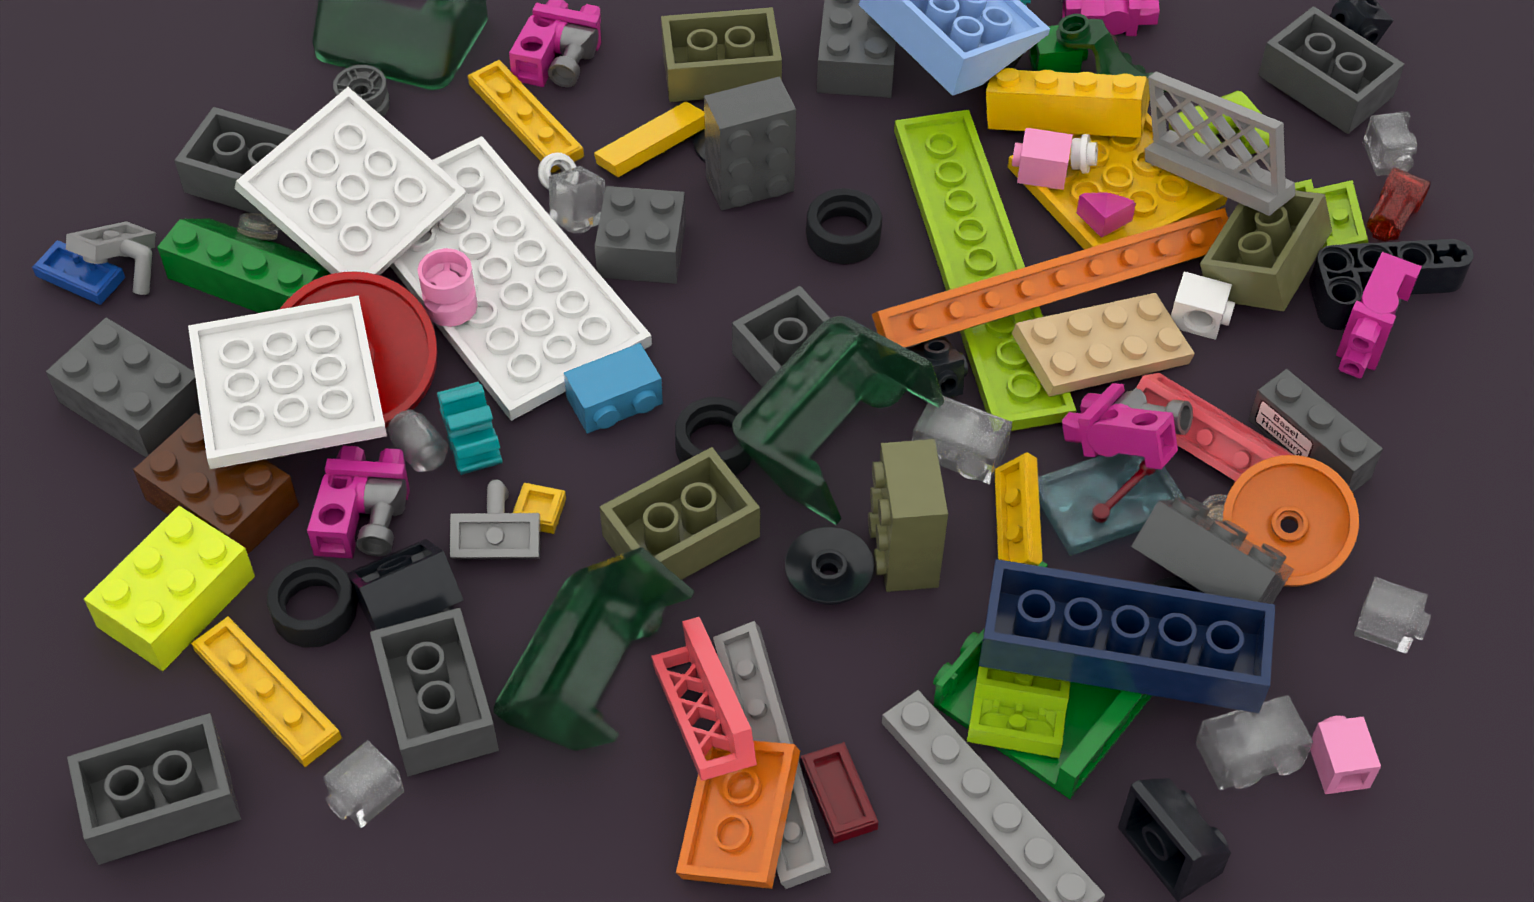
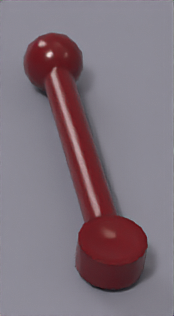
(1102, 511)

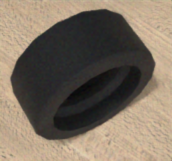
(844, 203)
(709, 412)
(301, 576)

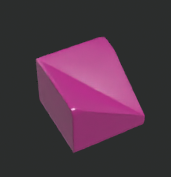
(1105, 211)

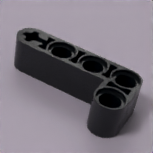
(1345, 270)

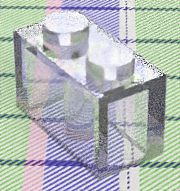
(965, 438)
(1251, 745)

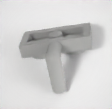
(117, 240)
(495, 532)

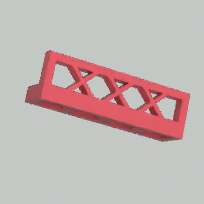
(1213, 433)
(709, 678)

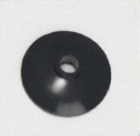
(833, 551)

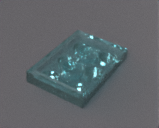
(1073, 491)

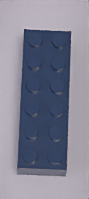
(1129, 636)

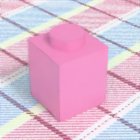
(1042, 158)
(1344, 754)

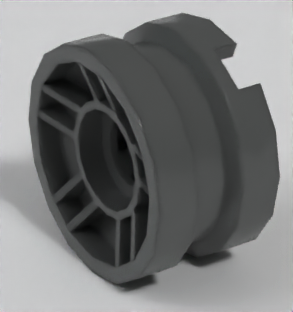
(367, 83)

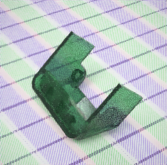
(400, 41)
(814, 395)
(581, 645)

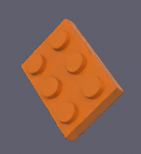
(740, 819)

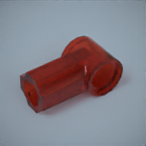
(1399, 198)

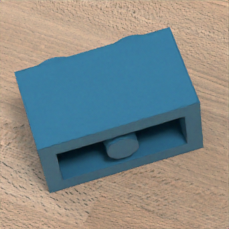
(613, 388)

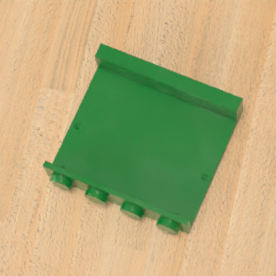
(1091, 727)

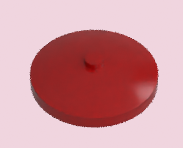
(396, 330)

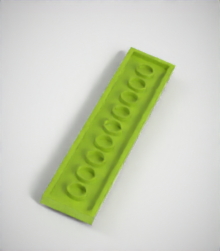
(971, 245)

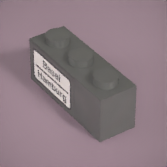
(1313, 428)

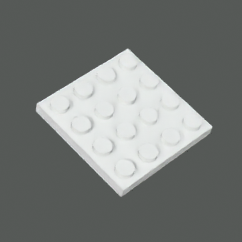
(350, 188)
(285, 382)

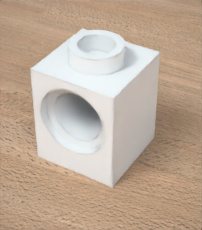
(1202, 305)

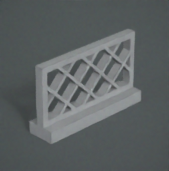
(1210, 163)

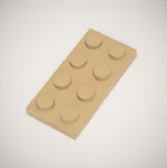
(1102, 344)

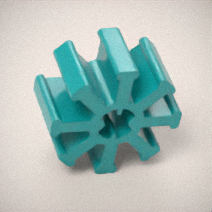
(469, 428)

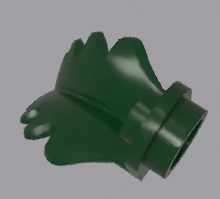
(1080, 32)

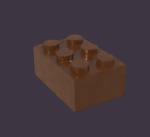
(236, 499)

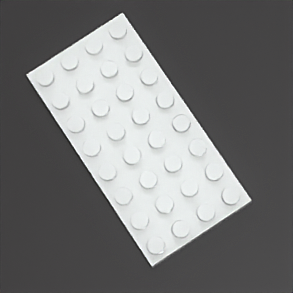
(534, 289)

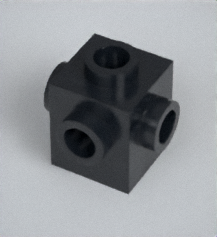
(1363, 17)
(947, 363)

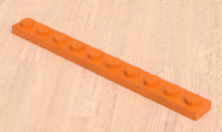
(1049, 281)

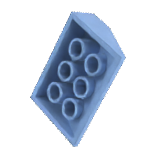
(959, 39)

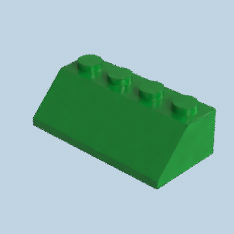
(235, 266)

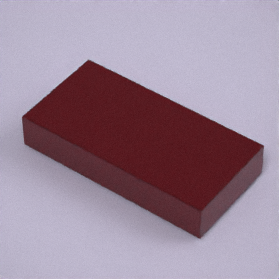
(839, 793)

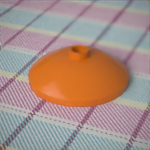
(1310, 496)

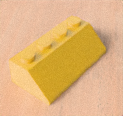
(1068, 102)

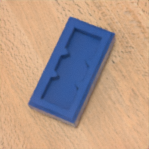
(76, 275)

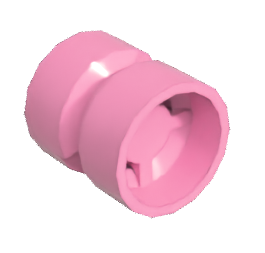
(447, 287)

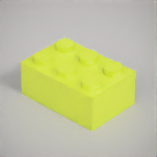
(170, 587)

